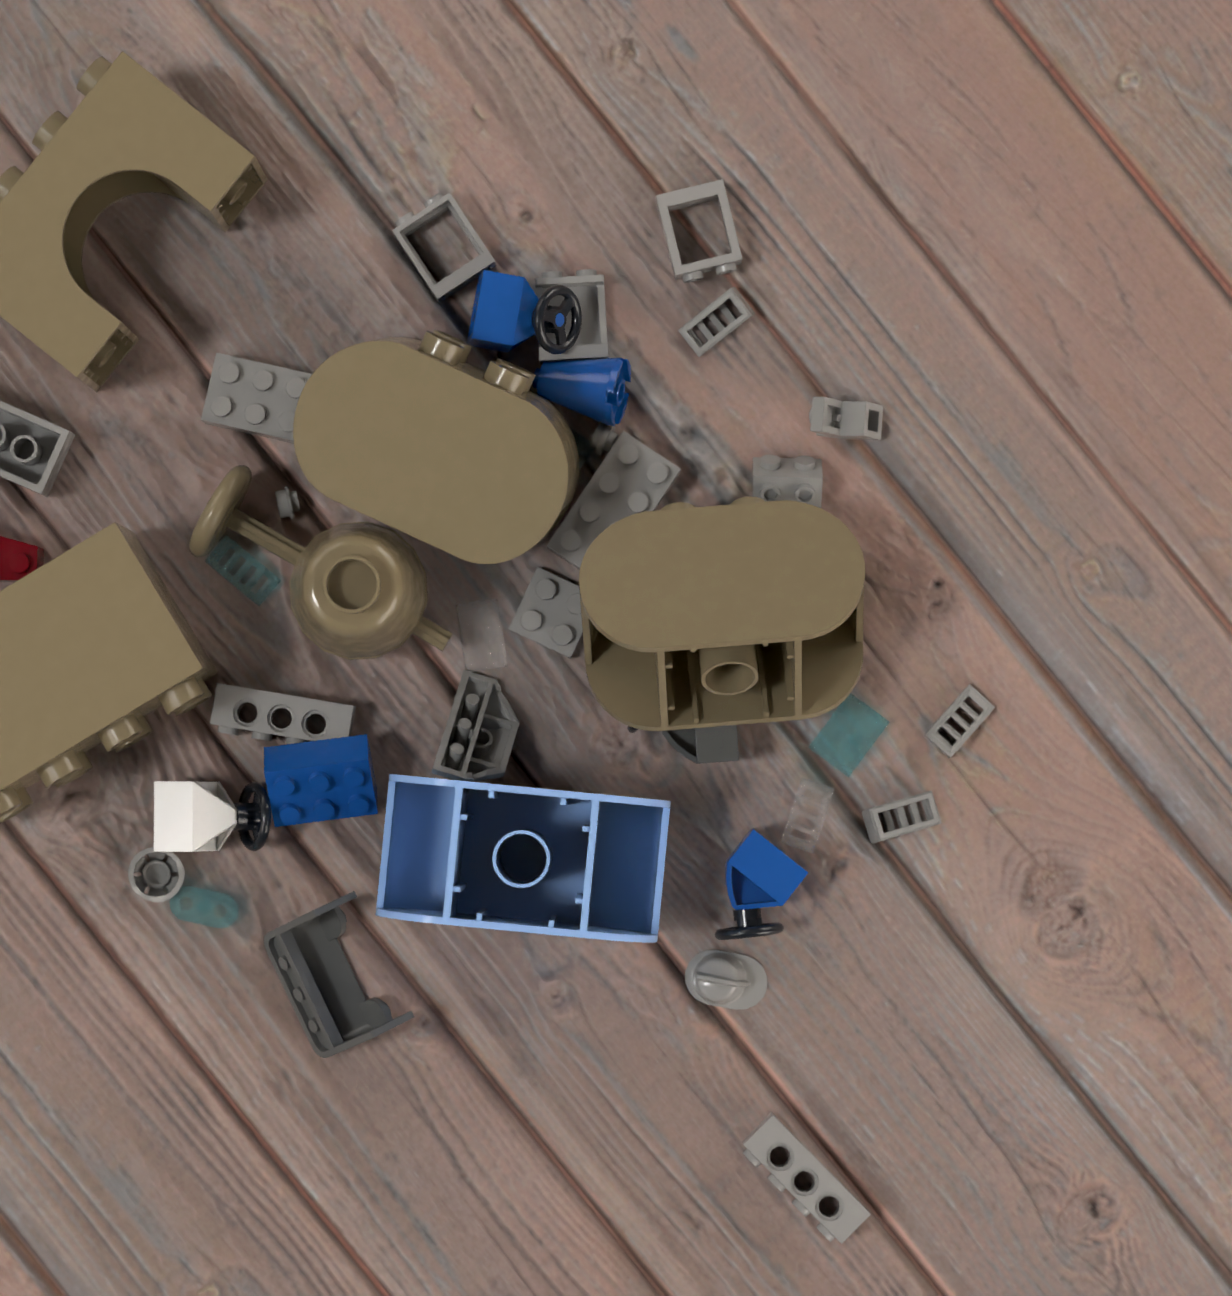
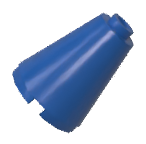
(587, 386)

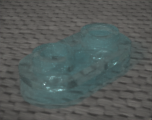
(203, 907)

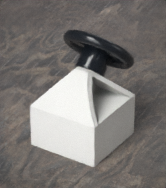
(202, 816)

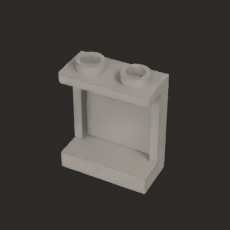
(591, 296)

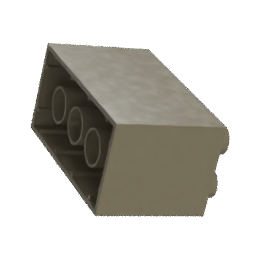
(85, 659)

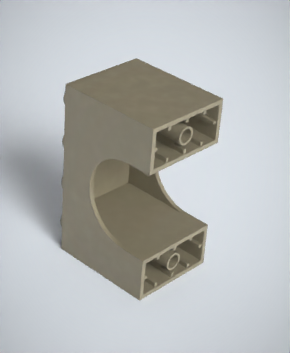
(117, 143)

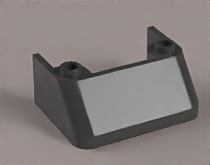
(323, 983)

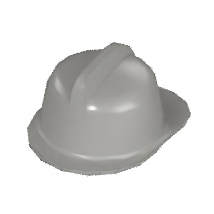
(726, 979)

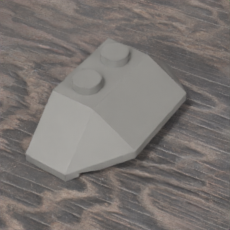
(477, 732)

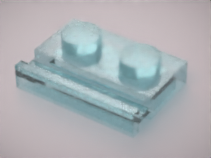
(848, 734)

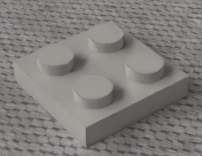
(550, 613)

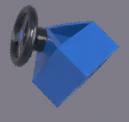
(511, 313)
(757, 878)

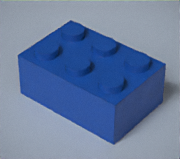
(320, 780)

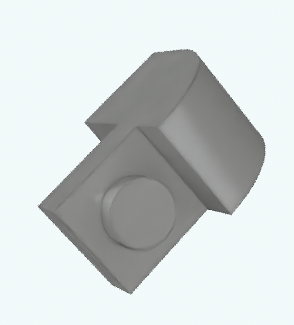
(846, 419)

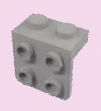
(788, 479)

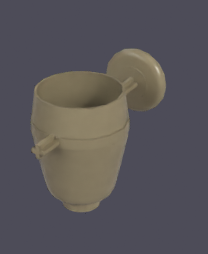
(350, 588)

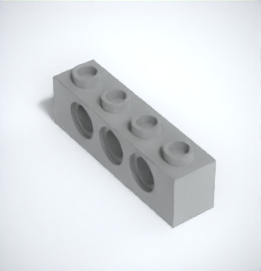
(230, 699)
(849, 1212)

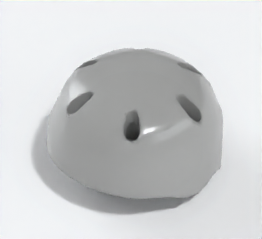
(156, 875)

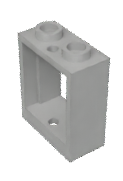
(690, 197)
(464, 275)

